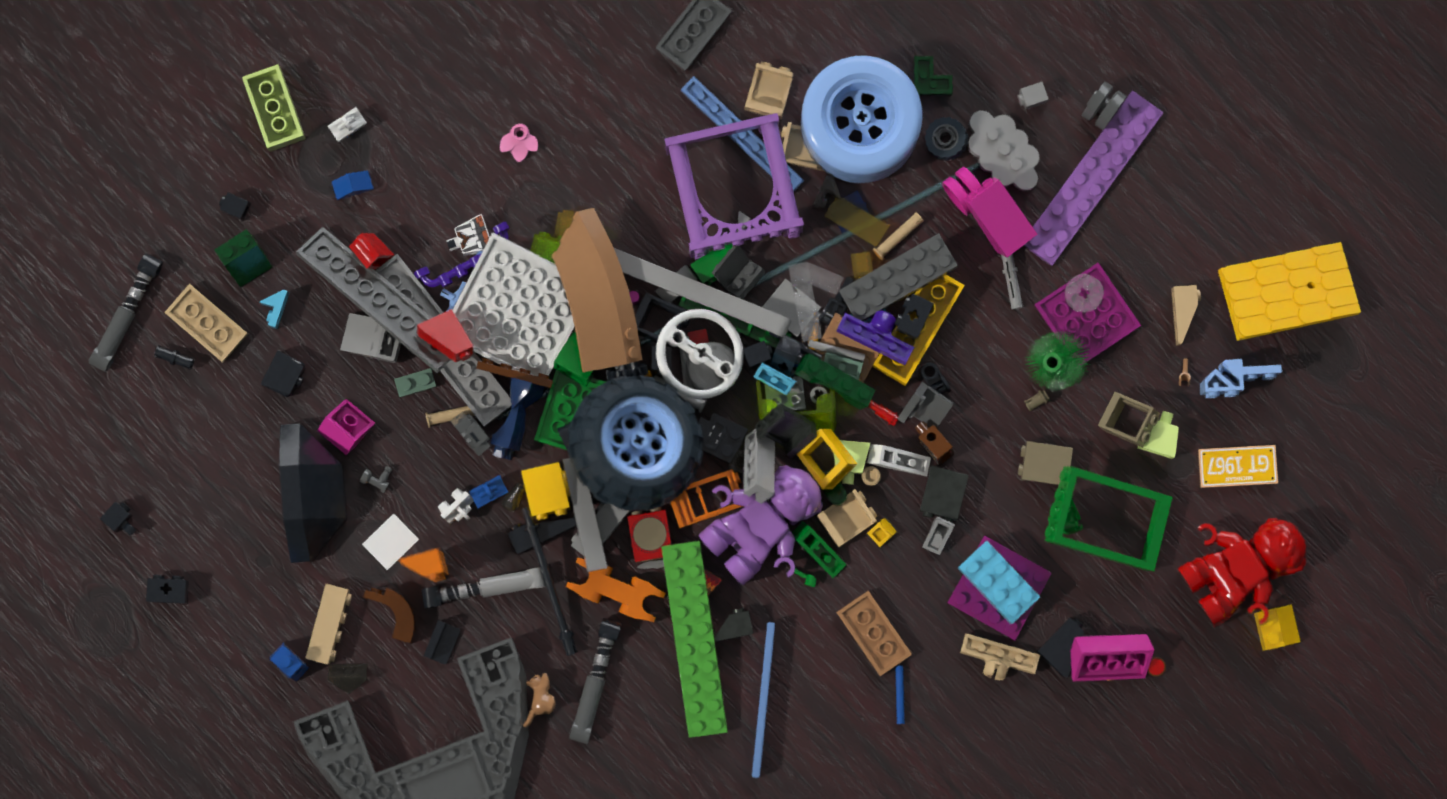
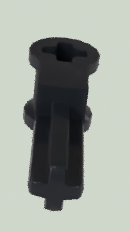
(835, 305)

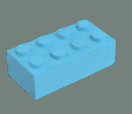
(998, 582)

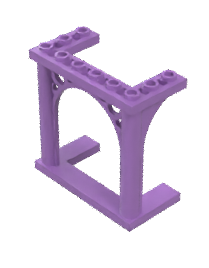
(700, 242)

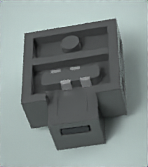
(471, 432)

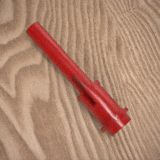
(884, 413)

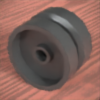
(1103, 105)

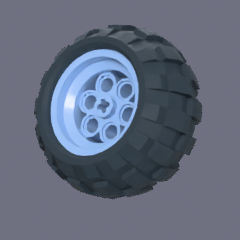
(598, 458)

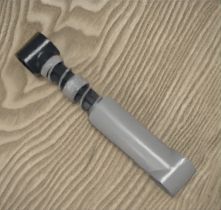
(487, 587)

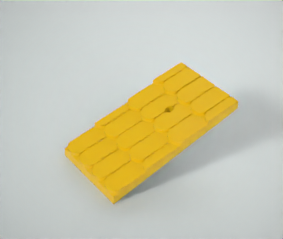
(1289, 291)

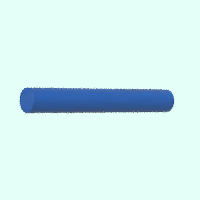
(899, 694)

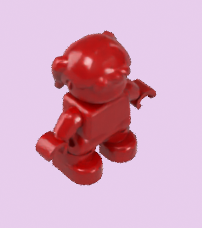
(1242, 569)

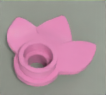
(518, 145)

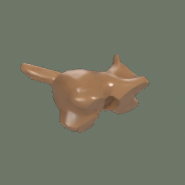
(542, 701)

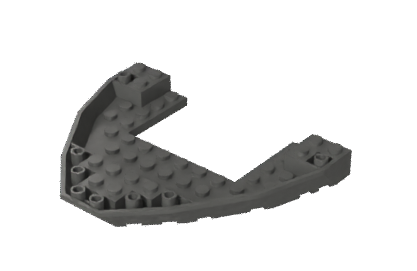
(472, 768)

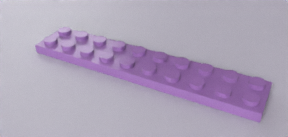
(1093, 177)

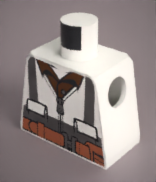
(471, 236)

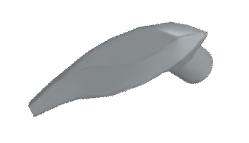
(652, 564)

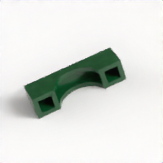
(822, 373)

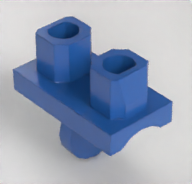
(488, 491)

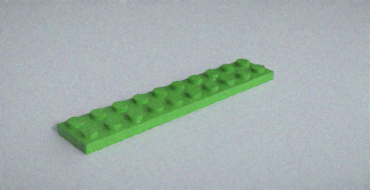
(694, 639)

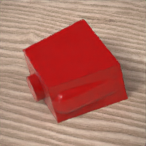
(371, 250)

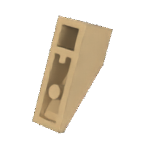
(1184, 303)

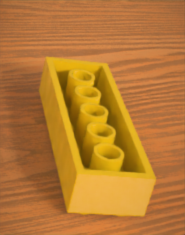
(943, 294)

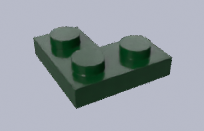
(926, 82)

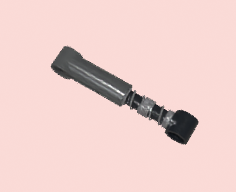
(104, 354)
(594, 683)

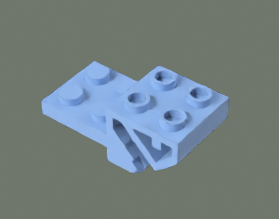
(1234, 376)

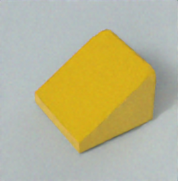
(882, 532)

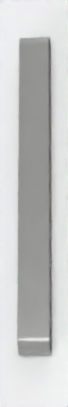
(703, 294)

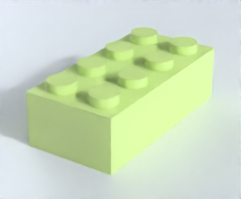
(273, 108)

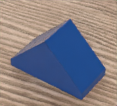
(352, 184)

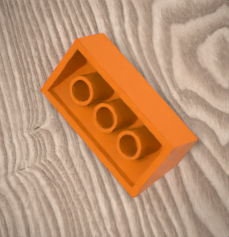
(428, 564)

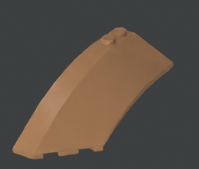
(597, 295)

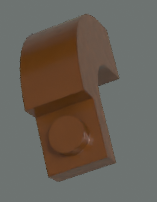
(404, 615)

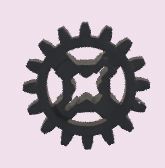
(628, 370)

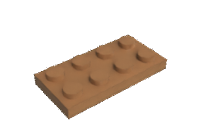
(874, 633)

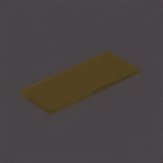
(856, 221)

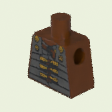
(938, 449)

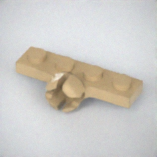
(999, 656)

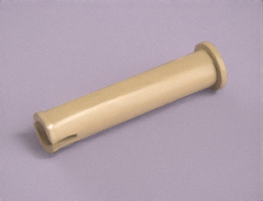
(898, 236)
(446, 416)

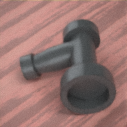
(380, 483)

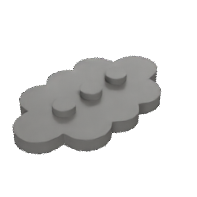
(1003, 150)

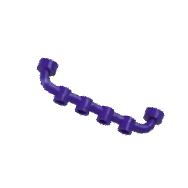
(460, 270)

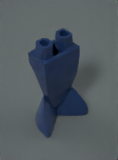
(511, 434)

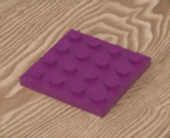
(1097, 328)
(973, 603)

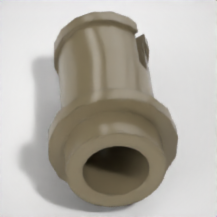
(1037, 400)

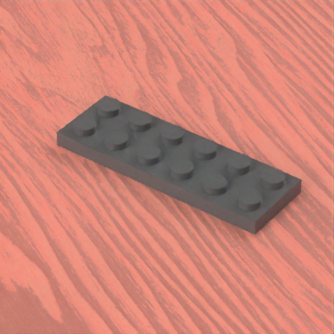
(898, 278)

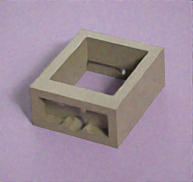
(1113, 412)

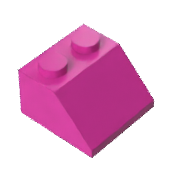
(345, 426)

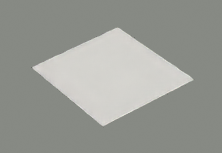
(390, 541)

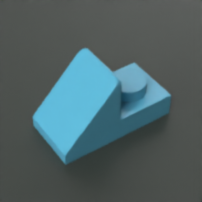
(278, 304)

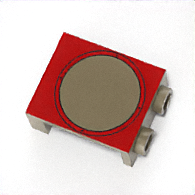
(648, 534)

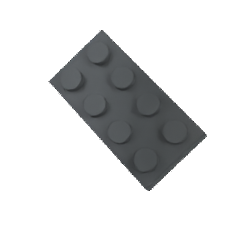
(693, 31)

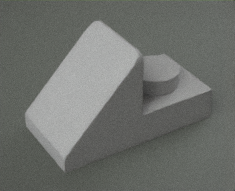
(938, 535)

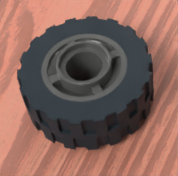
(954, 147)

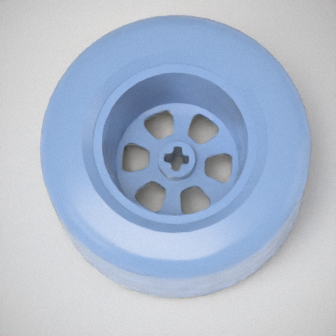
(871, 157)

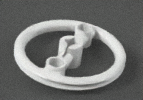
(692, 349)

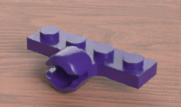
(876, 335)

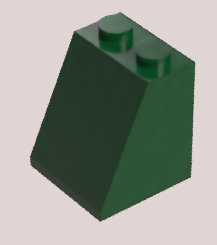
(243, 258)

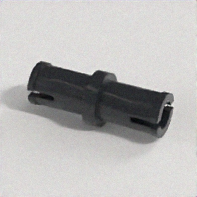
(174, 357)

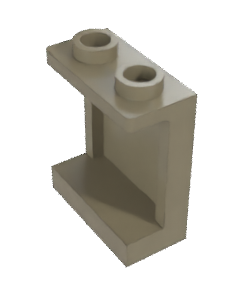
(1043, 462)

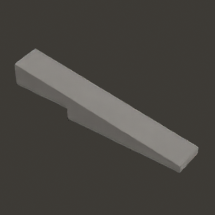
(585, 520)

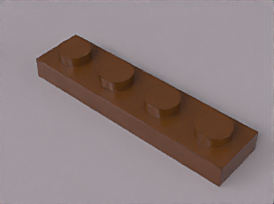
(522, 374)

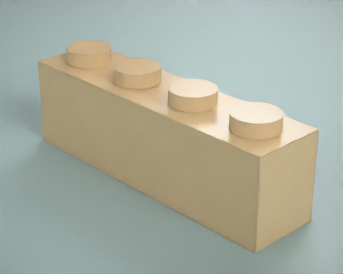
(328, 624)

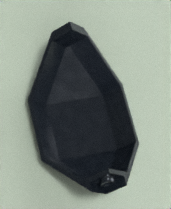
(310, 493)

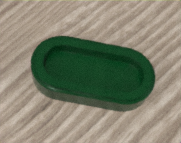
(837, 495)

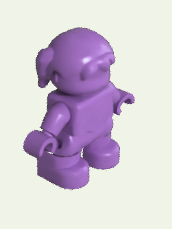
(761, 526)

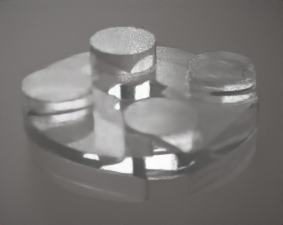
(1078, 302)

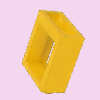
(845, 465)

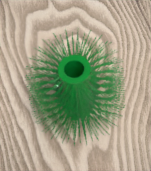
(1057, 360)

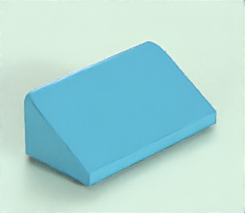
(774, 378)

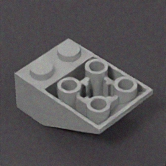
(369, 339)

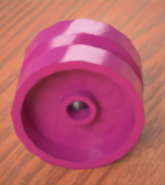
(959, 188)

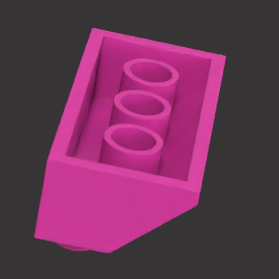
(1111, 657)

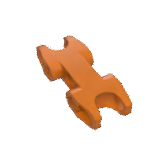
(629, 595)

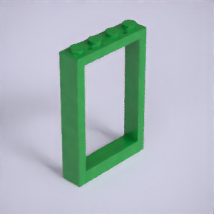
(1061, 507)

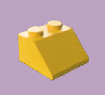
(1279, 629)

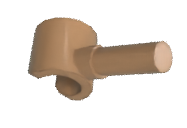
(1184, 375)

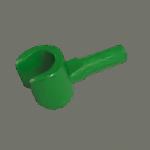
(810, 580)

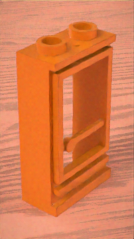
(682, 506)

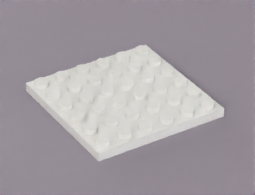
(515, 308)

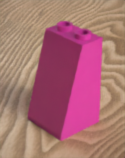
(999, 217)

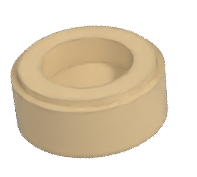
(871, 476)

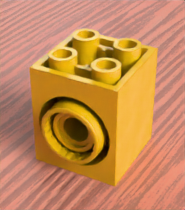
(547, 491)

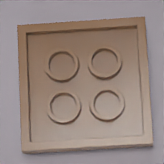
(837, 339)

